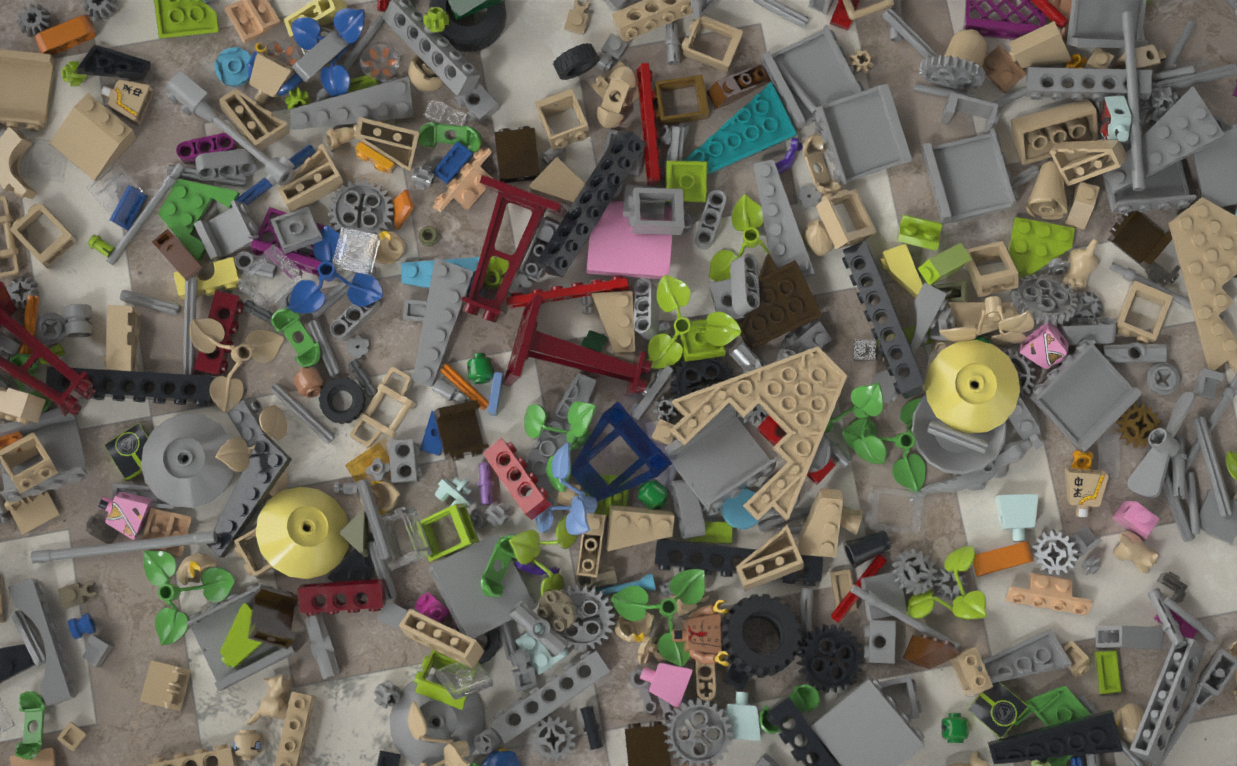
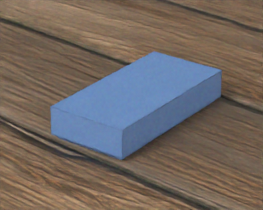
(495, 394)

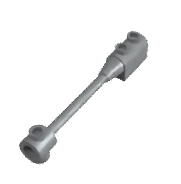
(198, 102)
(1209, 685)

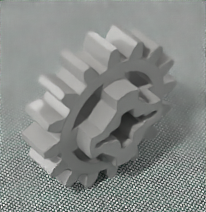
(1046, 554)
(912, 572)
(562, 737)

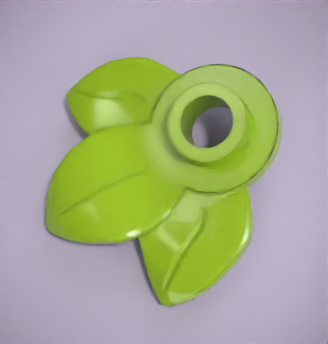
(497, 268)

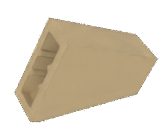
(1040, 47)
(557, 183)

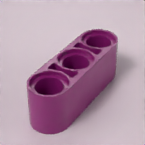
(197, 145)

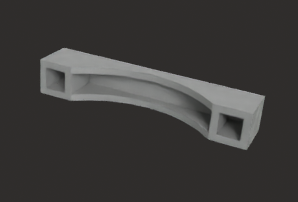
(926, 306)
(56, 681)

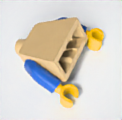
(270, 76)

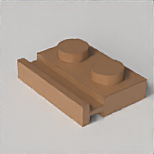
(1002, 70)

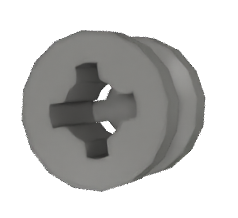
(487, 741)

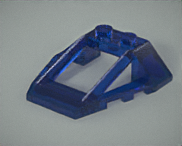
(635, 438)

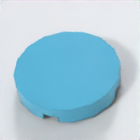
(232, 67)
(736, 514)

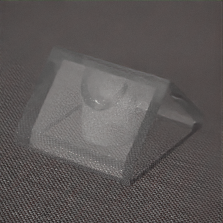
(111, 186)

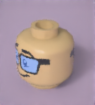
(247, 744)

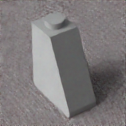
(1129, 637)

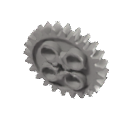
(952, 72)
(380, 212)
(1044, 299)
(585, 635)
(711, 719)

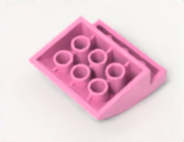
(620, 253)

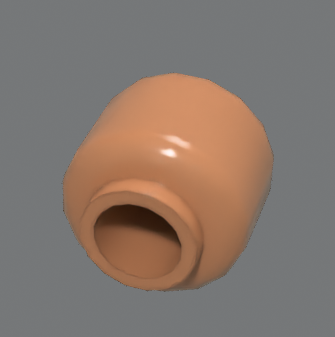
(308, 382)

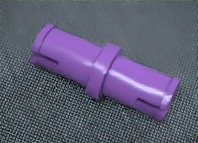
(485, 484)

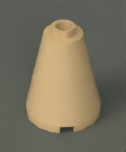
(1048, 194)

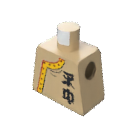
(128, 99)
(1085, 488)

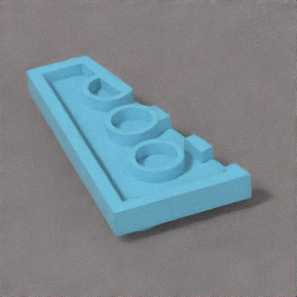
(420, 273)

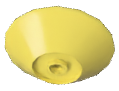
(959, 403)
(289, 546)

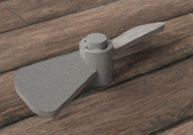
(1150, 473)

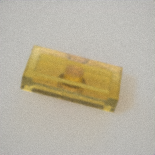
(358, 466)

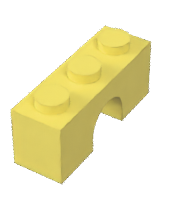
(224, 277)

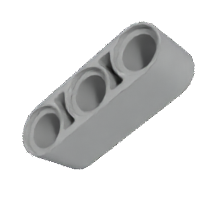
(319, 55)
(225, 164)
(710, 210)
(745, 284)
(651, 315)
(350, 325)
(1079, 329)
(687, 510)

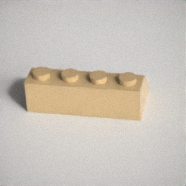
(1039, 132)

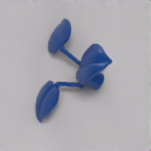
(350, 25)
(307, 296)

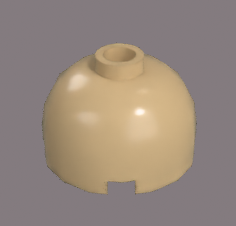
(423, 76)

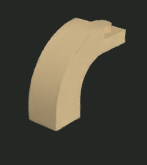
(12, 148)

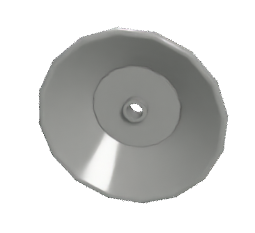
(949, 455)
(192, 481)
(454, 724)

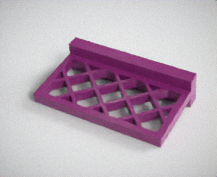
(998, 28)
(303, 262)

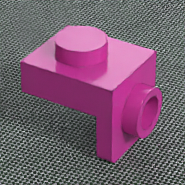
(431, 607)

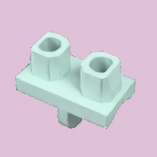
(447, 488)

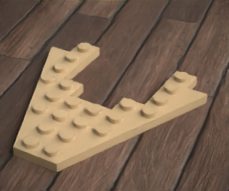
(1208, 259)
(796, 395)

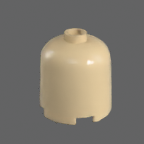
(969, 46)

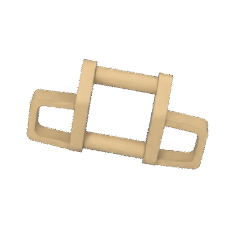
(11, 250)
(382, 390)

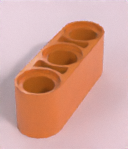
(65, 35)
(1002, 558)

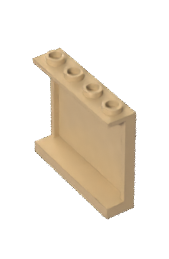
(25, 88)

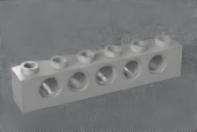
(431, 47)
(1078, 77)
(1166, 701)
(509, 732)

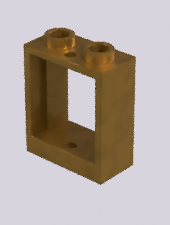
(679, 83)

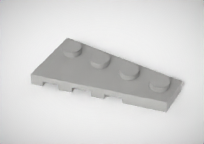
(1027, 658)

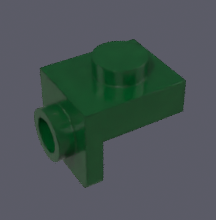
(594, 341)

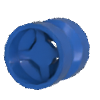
(83, 625)

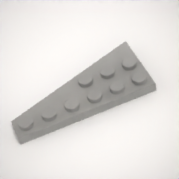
(1176, 135)

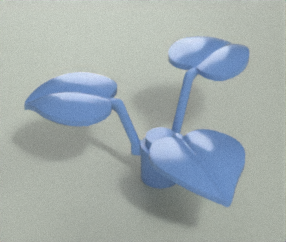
(576, 519)

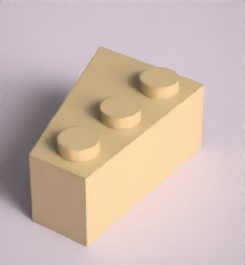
(389, 140)
(1087, 158)
(617, 318)
(637, 525)

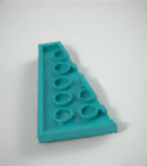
(748, 132)

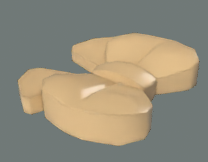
(647, 649)

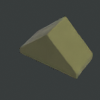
(955, 291)
(357, 533)

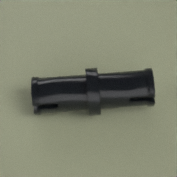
(591, 727)

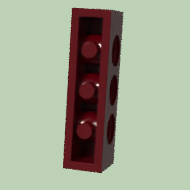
(221, 303)
(372, 588)

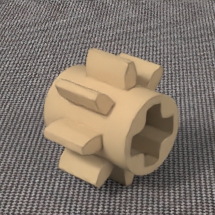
(861, 67)

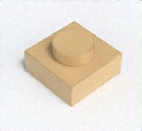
(72, 736)

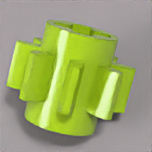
(436, 19)
(70, 74)
(297, 98)

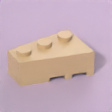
(251, 120)
(312, 181)
(969, 315)
(122, 338)
(20, 406)
(821, 529)
(771, 561)

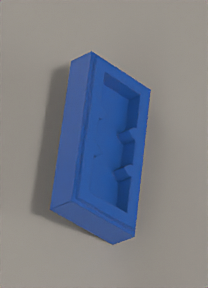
(452, 162)
(128, 207)
(431, 441)

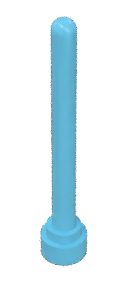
(646, 583)

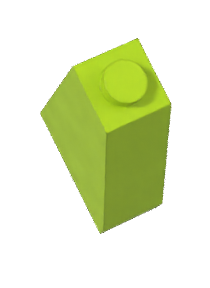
(944, 264)
(237, 646)

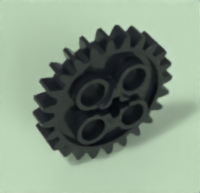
(699, 369)
(836, 640)

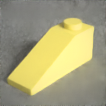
(320, 10)
(901, 269)

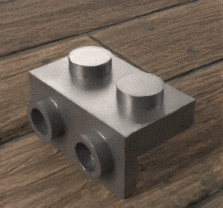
(806, 337)
(246, 420)

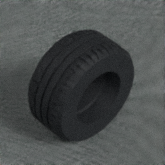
(475, 36)

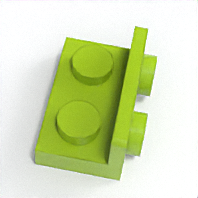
(919, 232)

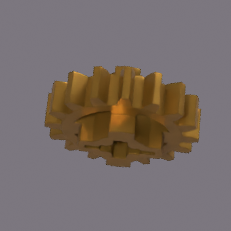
(1140, 417)

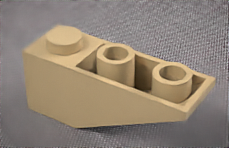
(591, 546)

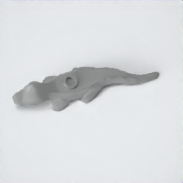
(977, 480)

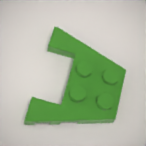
(187, 205)
(1054, 708)

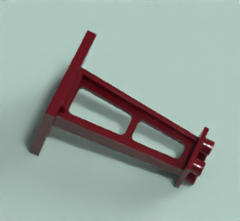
(506, 195)
(554, 350)
(80, 384)

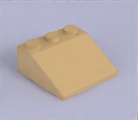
(92, 137)

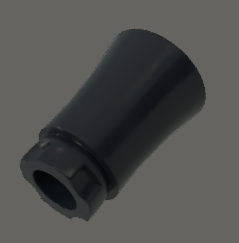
(866, 547)

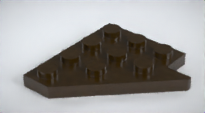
(783, 306)

